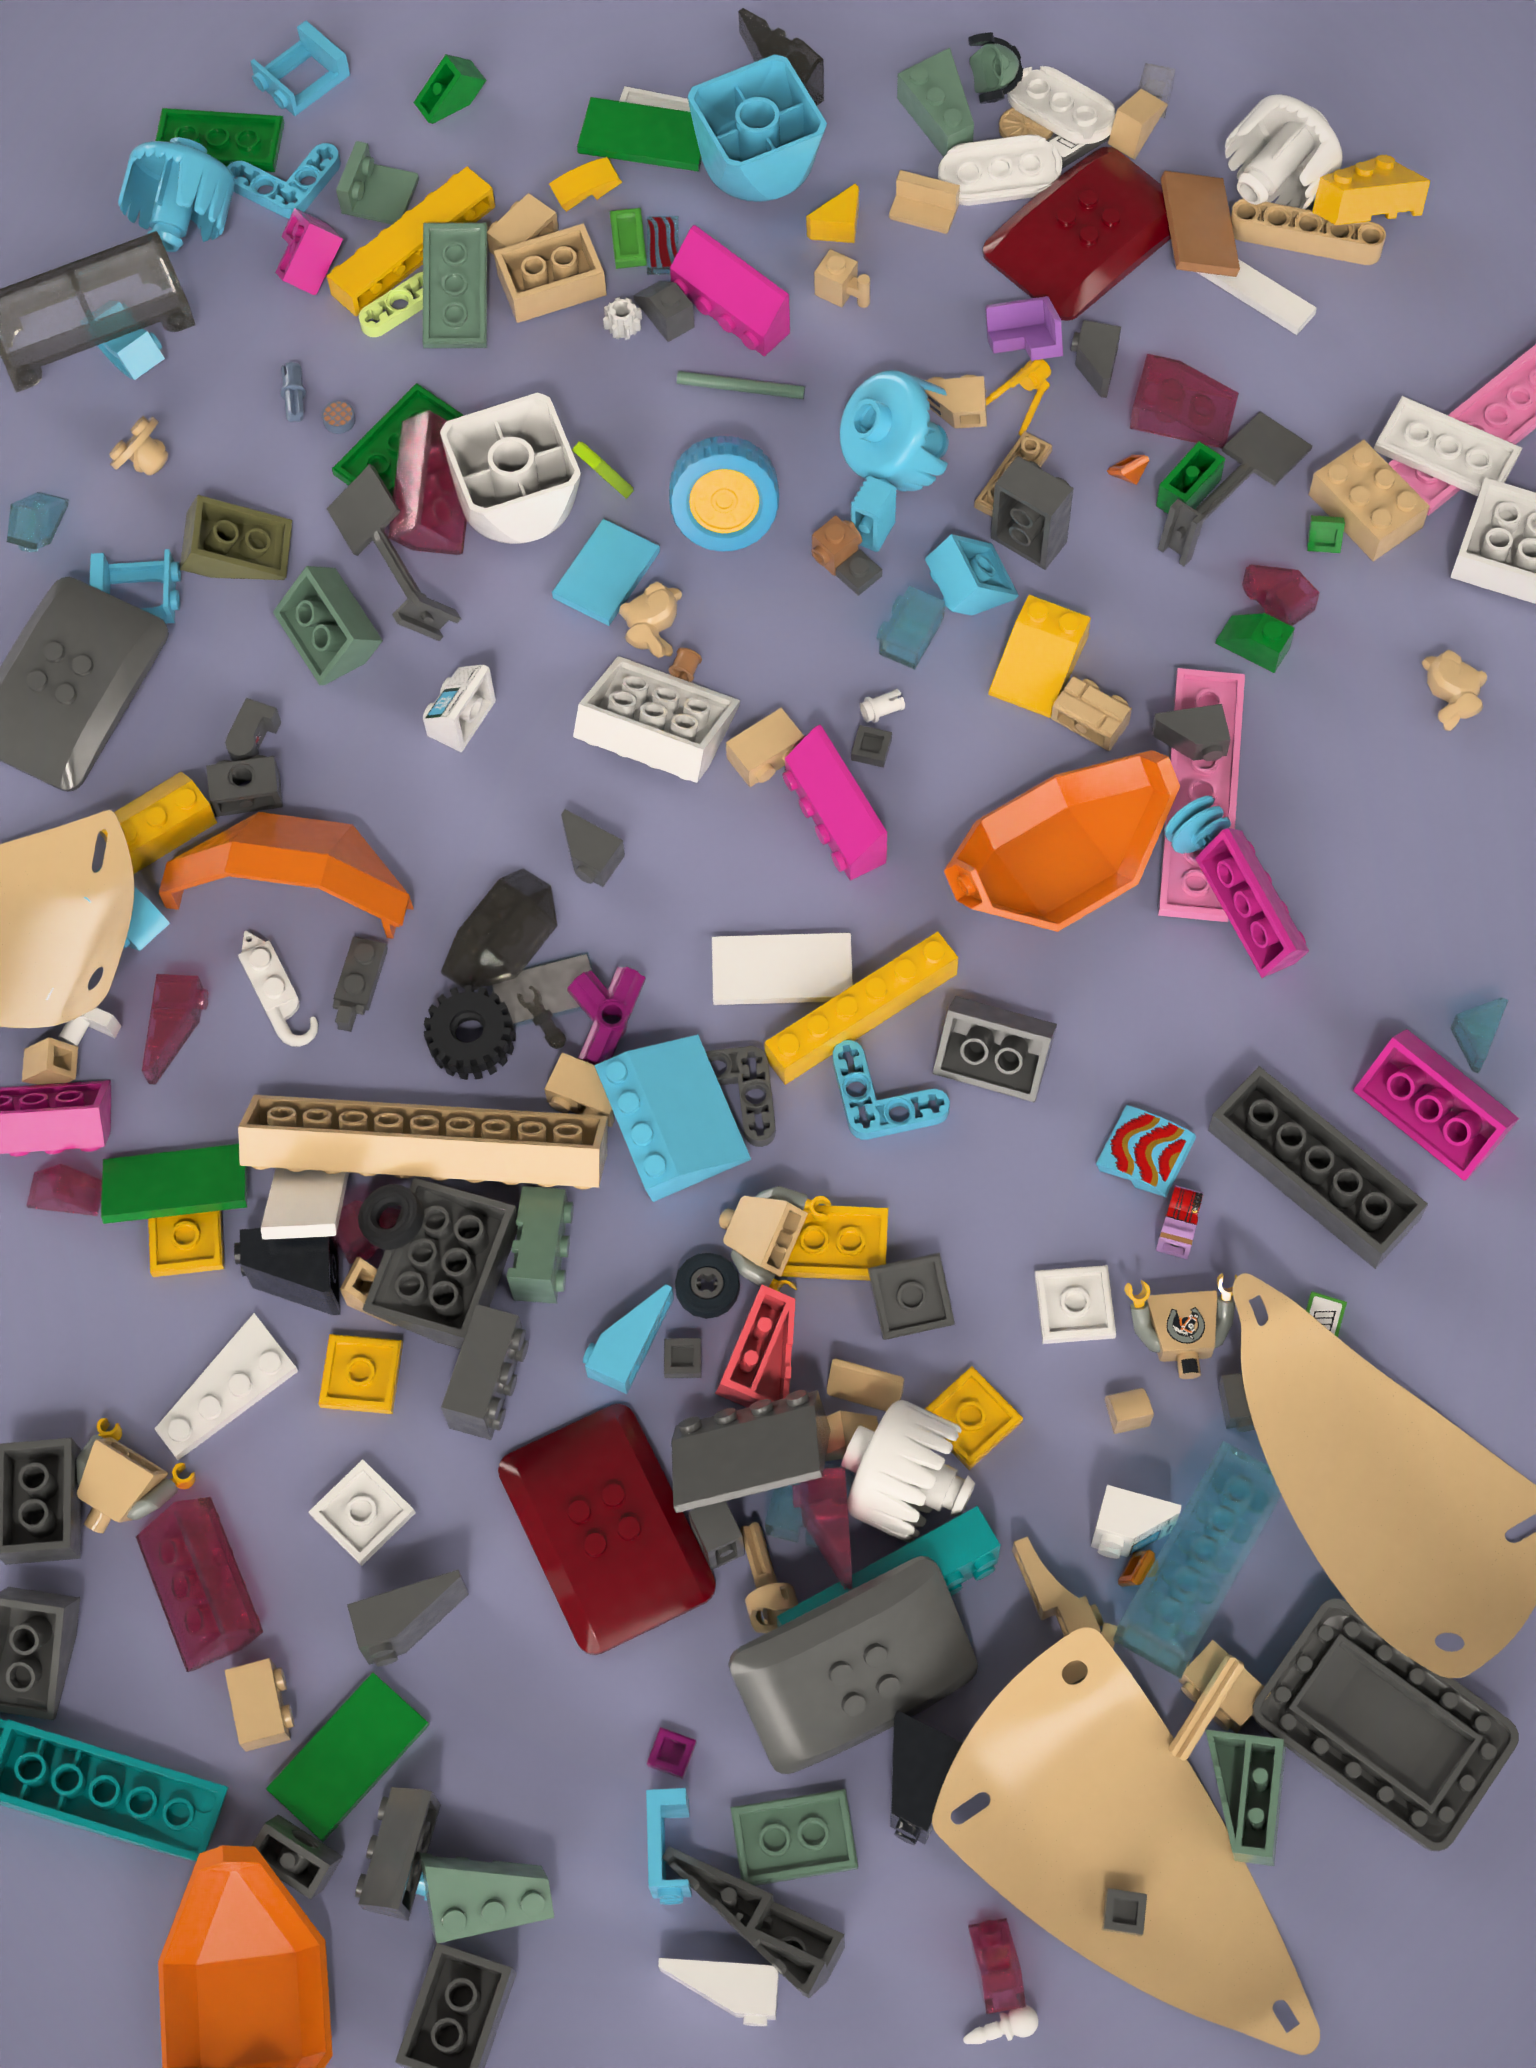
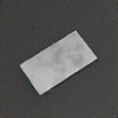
(551, 981)

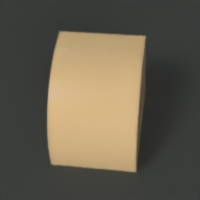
(50, 1062)
(1129, 1410)

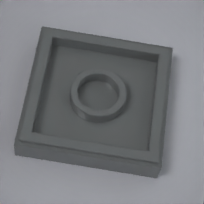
(911, 1296)

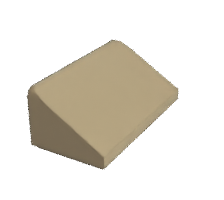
(864, 1385)

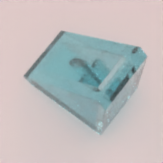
(1476, 1030)

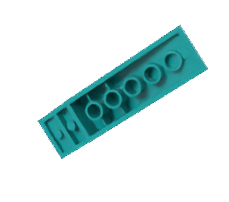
(107, 1792)

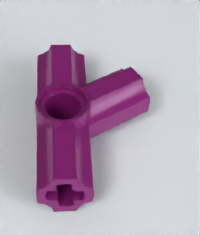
(599, 1003)

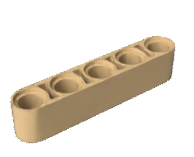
(1306, 232)

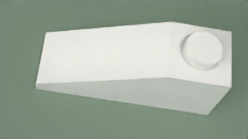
(738, 1988)

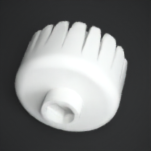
(1282, 152)
(901, 1472)

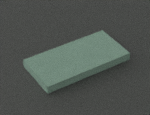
(454, 285)

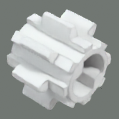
(622, 318)

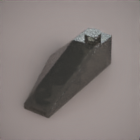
(766, 42)

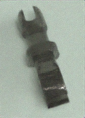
(542, 1018)

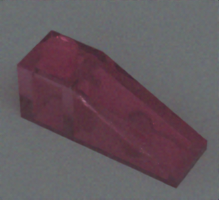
(172, 1020)
(826, 1519)

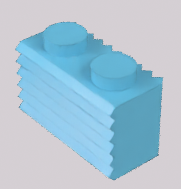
(874, 511)

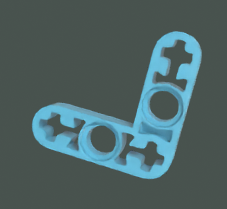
(292, 188)
(879, 1110)

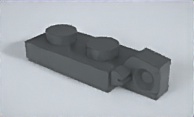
(358, 980)

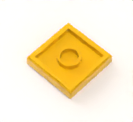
(186, 1243)
(360, 1374)
(979, 1412)

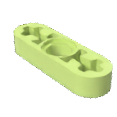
(395, 316)

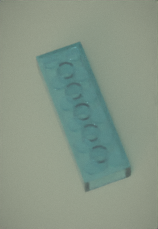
(1200, 1561)

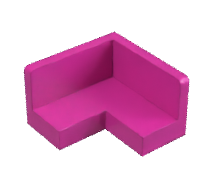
(309, 251)

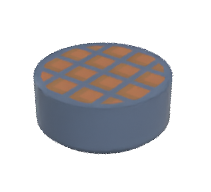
(338, 417)

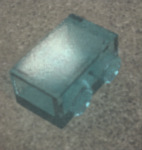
(911, 627)

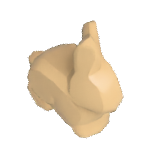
(649, 616)
(1455, 684)

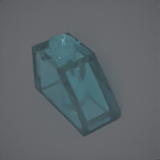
(35, 520)

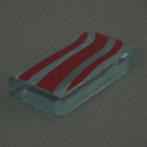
(662, 243)

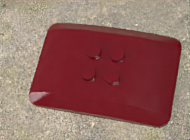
(1082, 232)
(606, 1529)

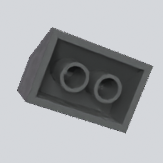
(994, 1048)
(395, 1861)

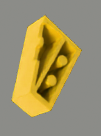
(1370, 190)

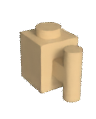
(838, 279)

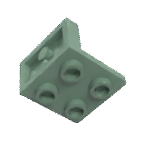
(374, 189)

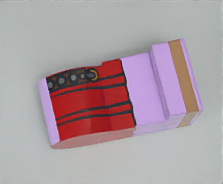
(1180, 1222)

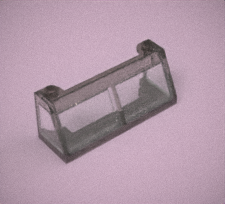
(88, 306)

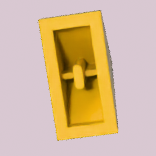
(836, 218)

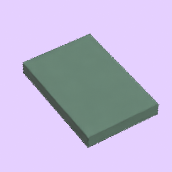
(794, 1838)

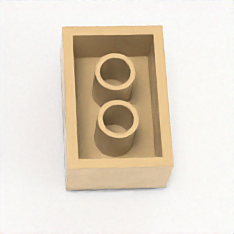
(550, 273)
(1371, 497)

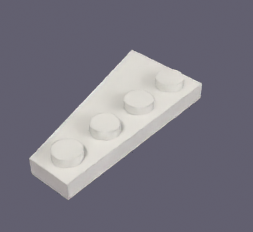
(230, 1385)

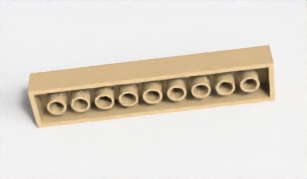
(423, 1141)

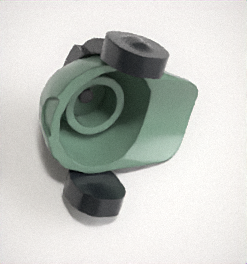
(994, 67)

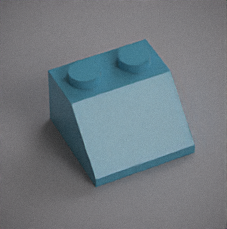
(970, 575)

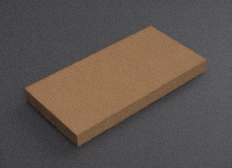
(1200, 224)

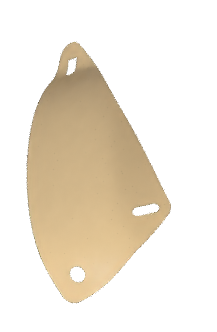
(51, 930)
(1387, 1491)
(1100, 1804)

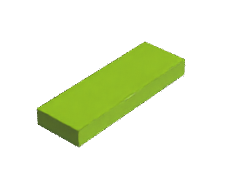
(603, 469)

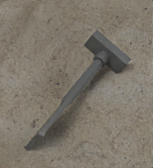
(1261, 449)
(361, 517)

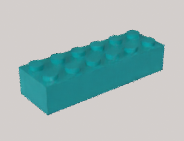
(959, 1547)

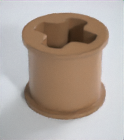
(685, 664)

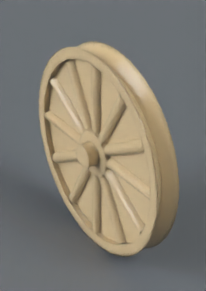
(1016, 124)

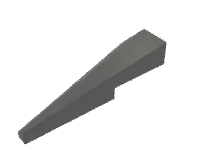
(788, 1940)

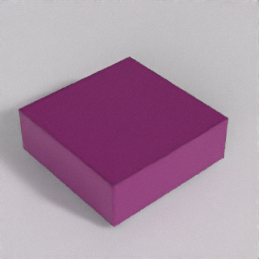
(671, 1753)

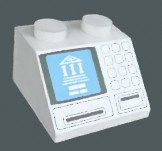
(460, 706)
(1131, 1522)

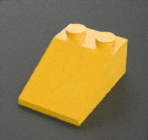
(1040, 655)

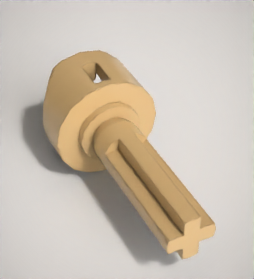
(769, 1595)

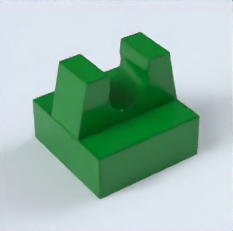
(1325, 534)

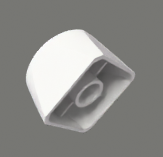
(512, 469)

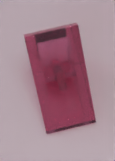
(65, 1190)

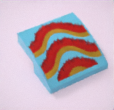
(1146, 1150)

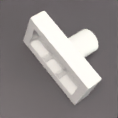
(96, 1019)

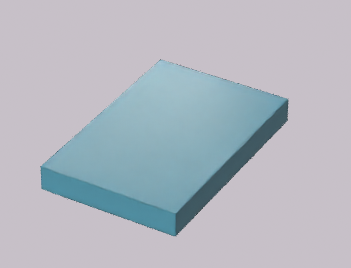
(606, 572)

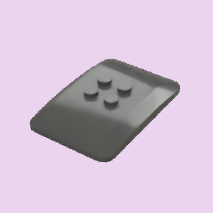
(73, 680)
(854, 1665)
(1385, 1727)

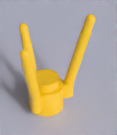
(1030, 377)

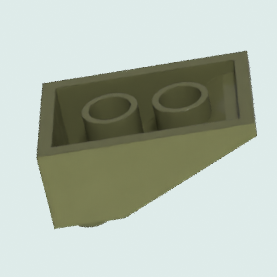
(234, 541)

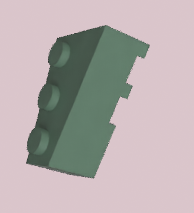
(937, 101)
(540, 1245)
(1250, 1791)
(482, 1896)

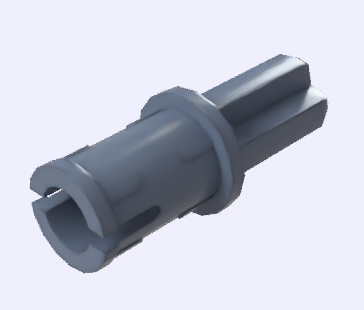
(293, 391)

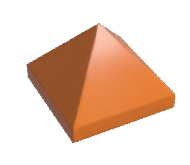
(1130, 468)
(1137, 1568)

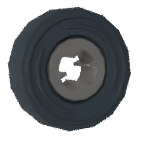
(707, 1303)

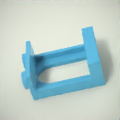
(311, 44)
(165, 571)
(663, 1805)

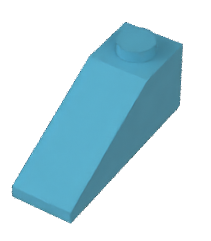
(626, 1343)

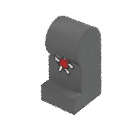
(250, 729)

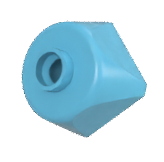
(757, 129)

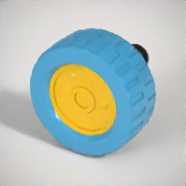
(724, 493)

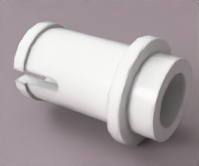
(882, 705)

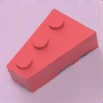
(762, 1353)

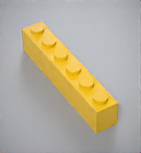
(399, 248)
(861, 1007)

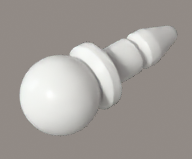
(1019, 2022)

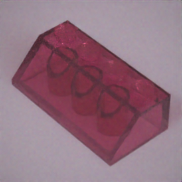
(425, 491)
(198, 1583)

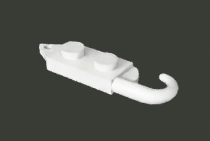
(273, 988)

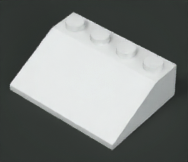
(1501, 542)
(655, 718)

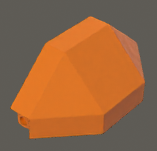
(1066, 842)
(293, 853)
(242, 1971)

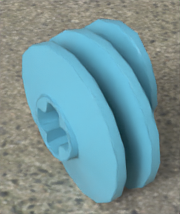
(1196, 825)

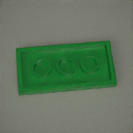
(639, 134)
(227, 135)
(381, 443)
(173, 1184)
(347, 1757)

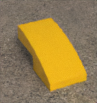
(589, 179)

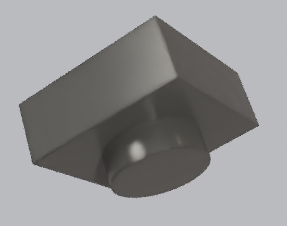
(859, 572)
(871, 746)
(682, 1358)
(1124, 1912)

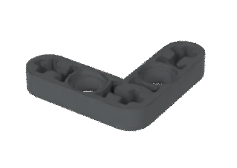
(738, 1072)

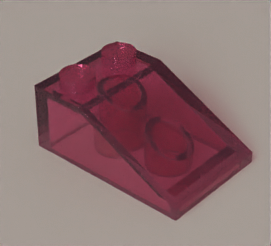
(1182, 403)

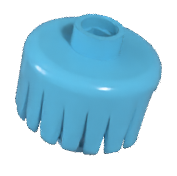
(176, 185)
(890, 431)

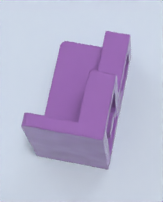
(1025, 325)

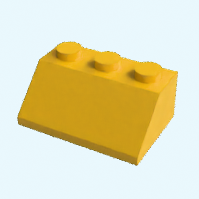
(163, 819)

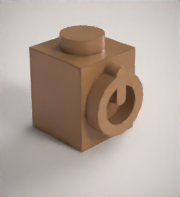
(835, 543)

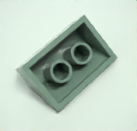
(326, 624)

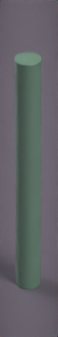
(740, 385)

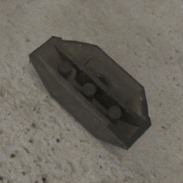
(502, 932)

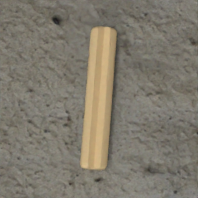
(1206, 1707)

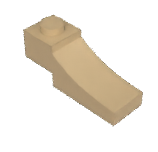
(1050, 1596)

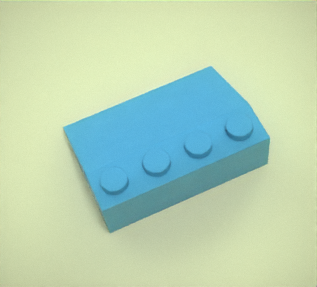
(672, 1115)

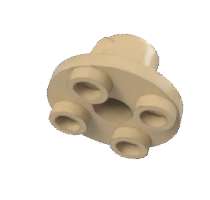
(146, 453)

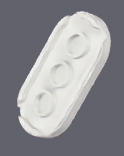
(1063, 105)
(1001, 168)

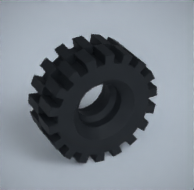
(474, 1055)

